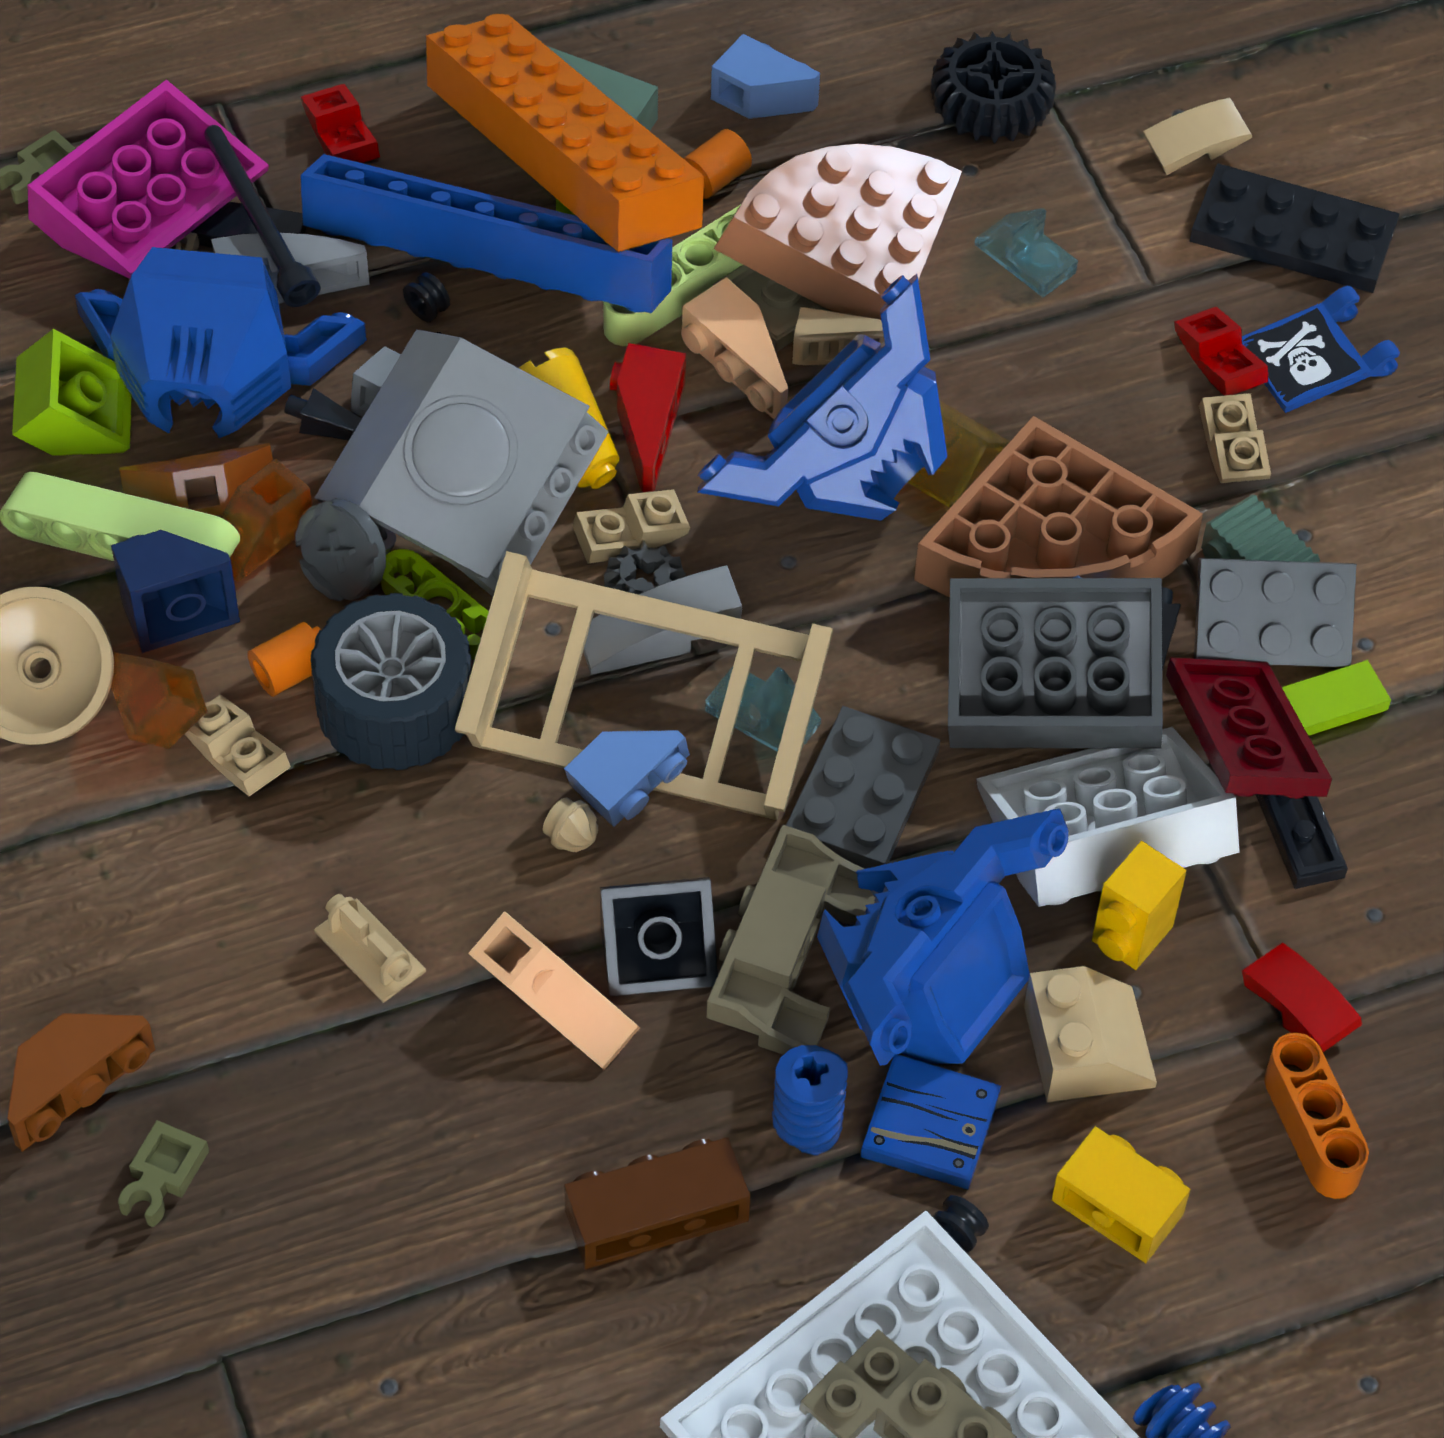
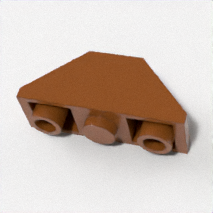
(196, 481)
(70, 1068)

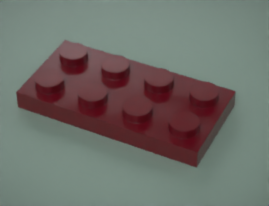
(1248, 728)

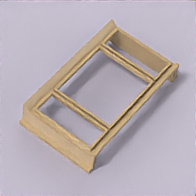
(499, 637)

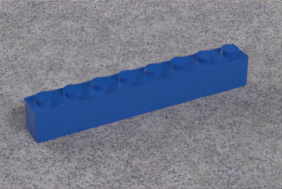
(481, 233)

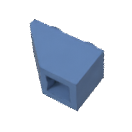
(763, 81)
(624, 767)

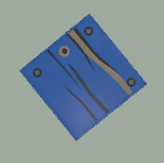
(931, 1121)

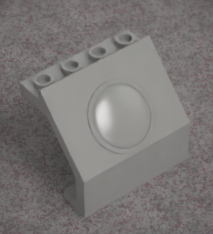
(465, 455)

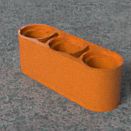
(1314, 1138)

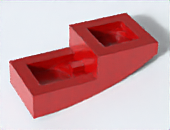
(339, 124)
(1218, 351)
(1302, 995)

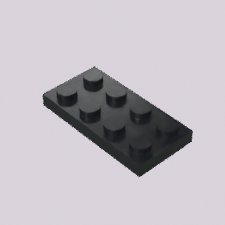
(1294, 227)

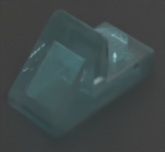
(1026, 252)
(762, 707)

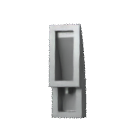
(333, 261)
(623, 643)

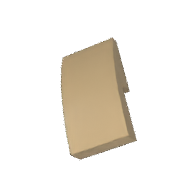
(1197, 132)
(1233, 438)
(644, 517)
(235, 748)

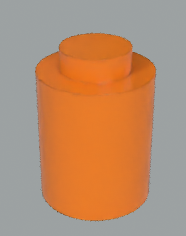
(720, 160)
(284, 659)

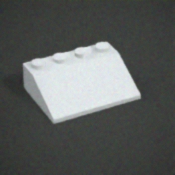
(1111, 805)

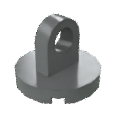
(342, 549)

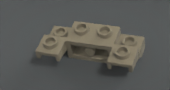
(775, 938)
(901, 1397)

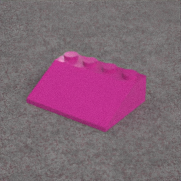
(137, 183)

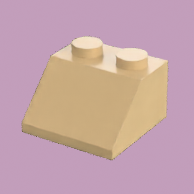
(1086, 1034)

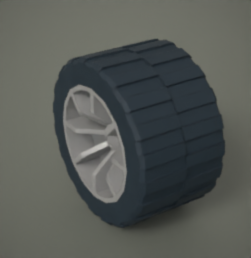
(390, 680)

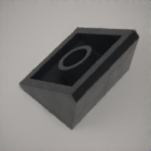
(658, 936)

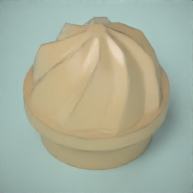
(571, 825)

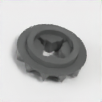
(622, 569)

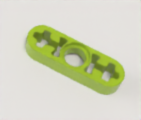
(433, 583)

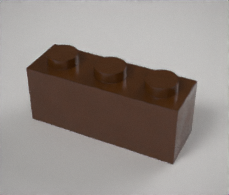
(656, 1201)

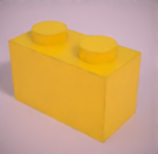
(1138, 905)
(1121, 1193)

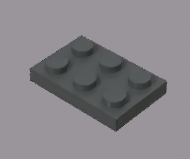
(1275, 611)
(864, 787)

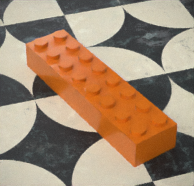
(565, 132)

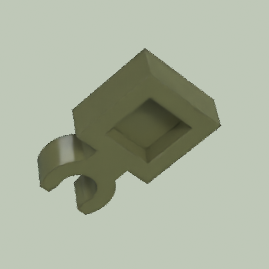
(32, 163)
(162, 1165)

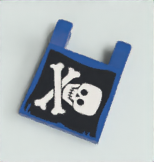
(1313, 356)

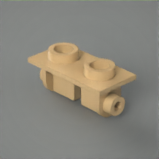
(368, 947)

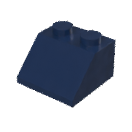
(173, 588)

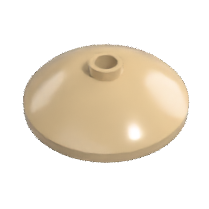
(67, 633)

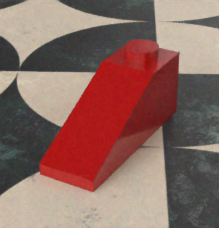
(648, 401)

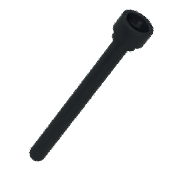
(295, 281)

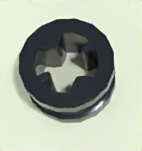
(426, 297)
(962, 1221)

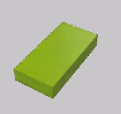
(1338, 697)

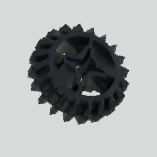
(993, 86)

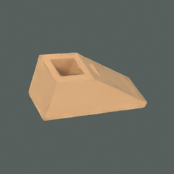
(734, 338)
(554, 990)

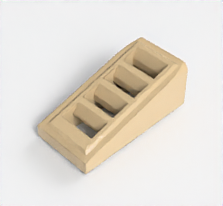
(824, 334)

